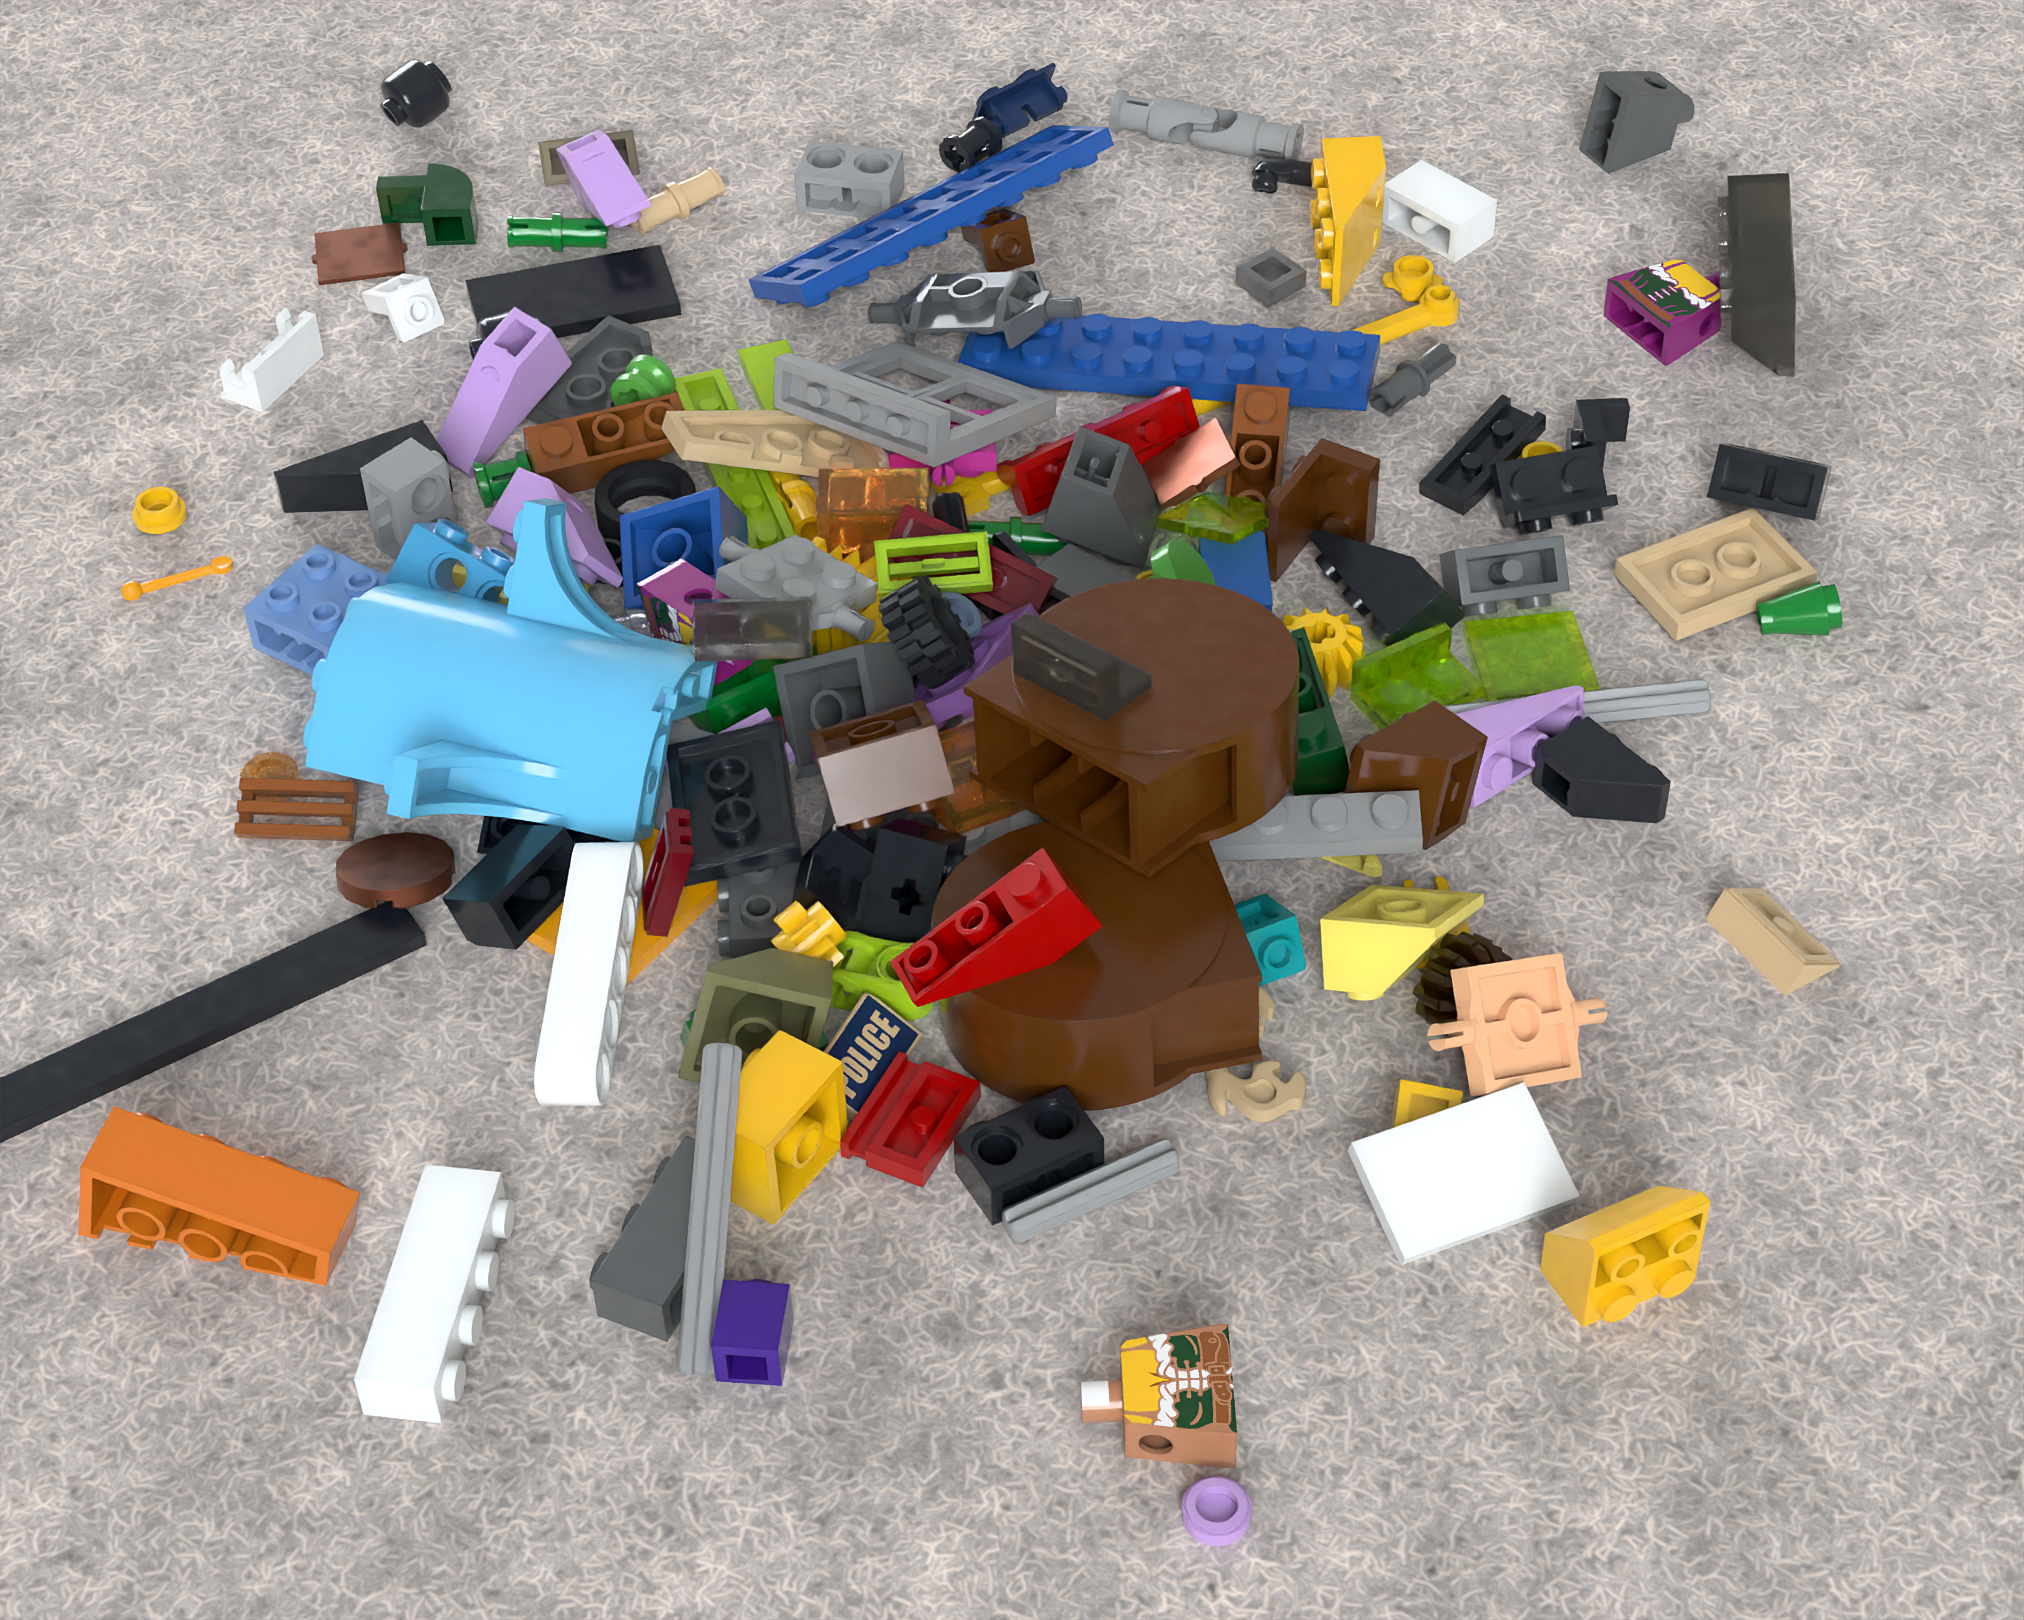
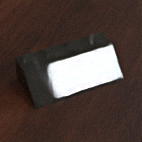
(1758, 268)

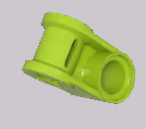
(871, 972)

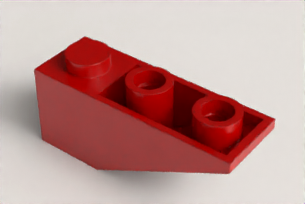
(1003, 932)

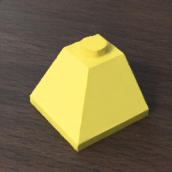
(1387, 934)

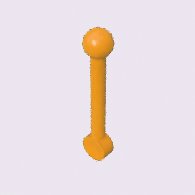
(133, 590)

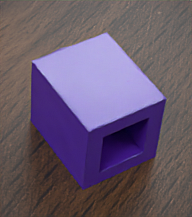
(752, 1332)

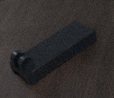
(1464, 472)

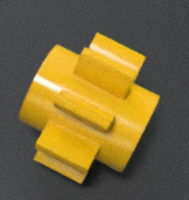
(809, 932)

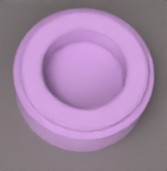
(1216, 1510)

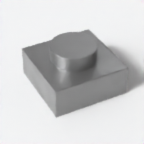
(1270, 277)

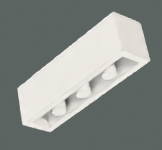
(434, 1295)

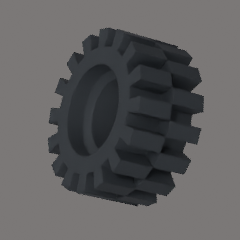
(926, 632)

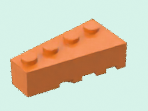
(212, 1199)

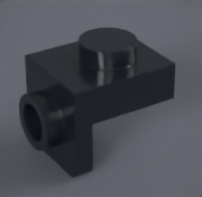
(1598, 423)
(834, 874)

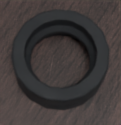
(633, 481)

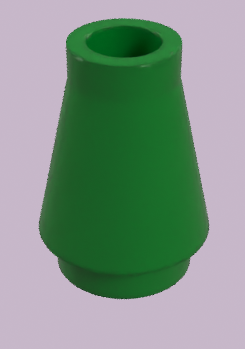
(1802, 611)

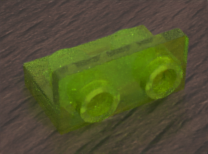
(1411, 676)

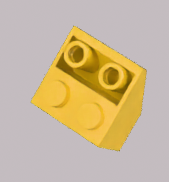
(1627, 1253)

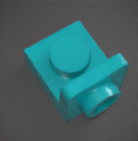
(1273, 937)

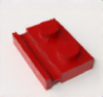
(911, 1119)

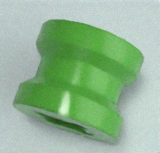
(643, 379)

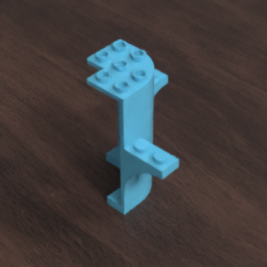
(504, 706)

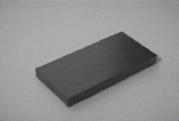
(582, 292)

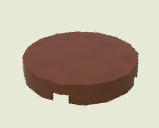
(395, 868)

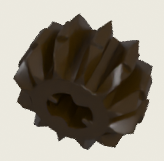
(1435, 988)

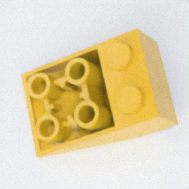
(1346, 209)

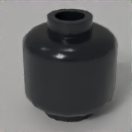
(415, 93)

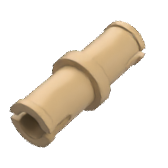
(678, 199)

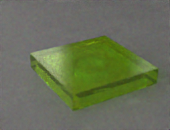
(1528, 655)

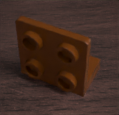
(1326, 491)

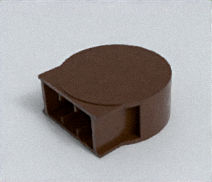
(1180, 761)
(1128, 1008)

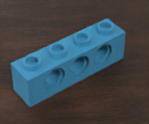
(435, 549)

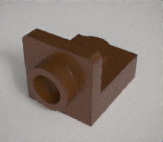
(1003, 240)

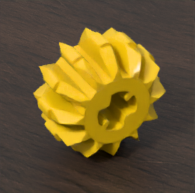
(1333, 643)

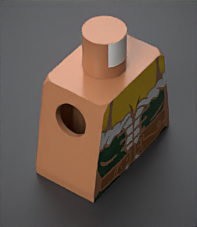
(1171, 1398)

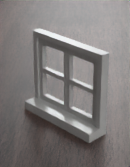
(904, 420)

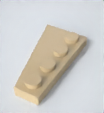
(767, 442)

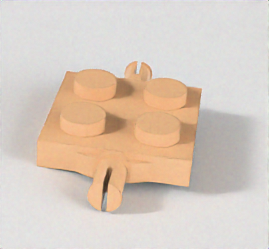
(1516, 1023)

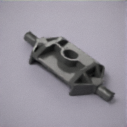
(977, 303)

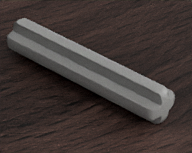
(1090, 1190)

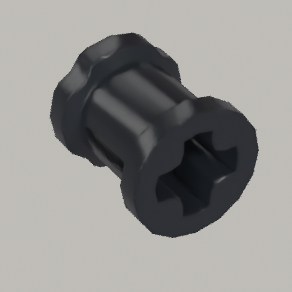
(971, 145)

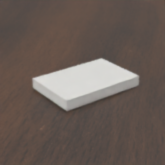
(1462, 1173)

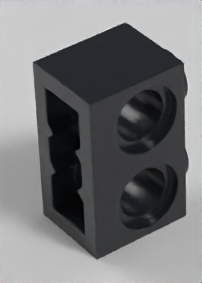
(1769, 481)
(1026, 1151)

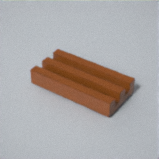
(248, 807)

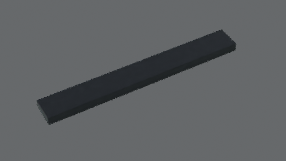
(204, 1016)

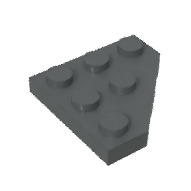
(595, 366)

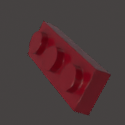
(1013, 579)

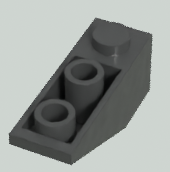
(644, 1271)

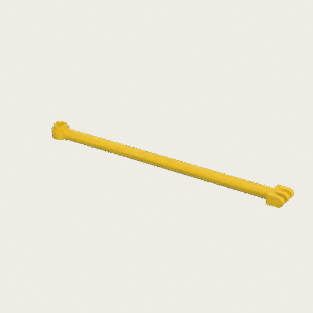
(1435, 308)

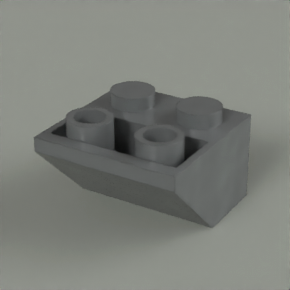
(1104, 500)

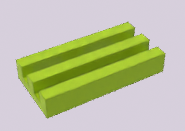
(930, 545)

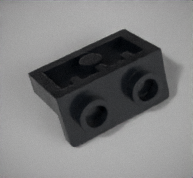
(1550, 488)

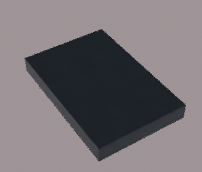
(736, 801)

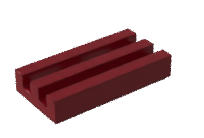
(667, 872)

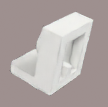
(408, 304)

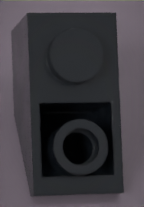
(1599, 776)

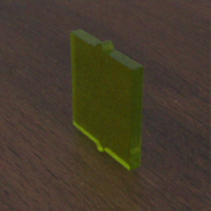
(1215, 518)

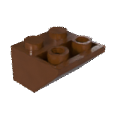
(1426, 753)

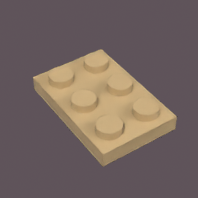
(1713, 573)

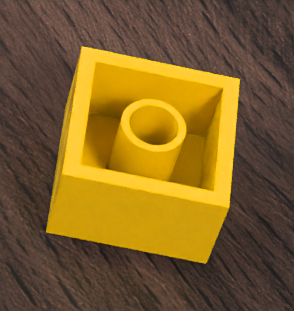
(785, 1124)

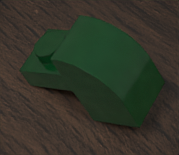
(438, 200)

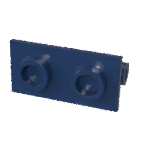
(1030, 91)

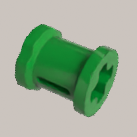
(487, 475)

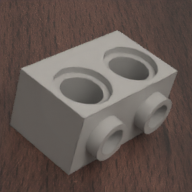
(848, 179)
(406, 489)

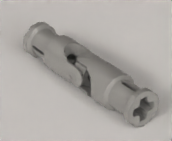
(1173, 122)

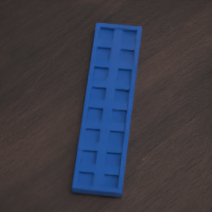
(930, 214)
(1208, 358)

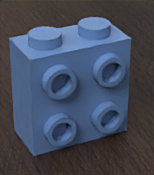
(306, 605)

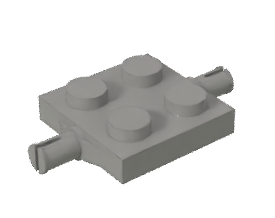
(800, 570)

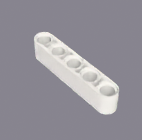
(589, 975)

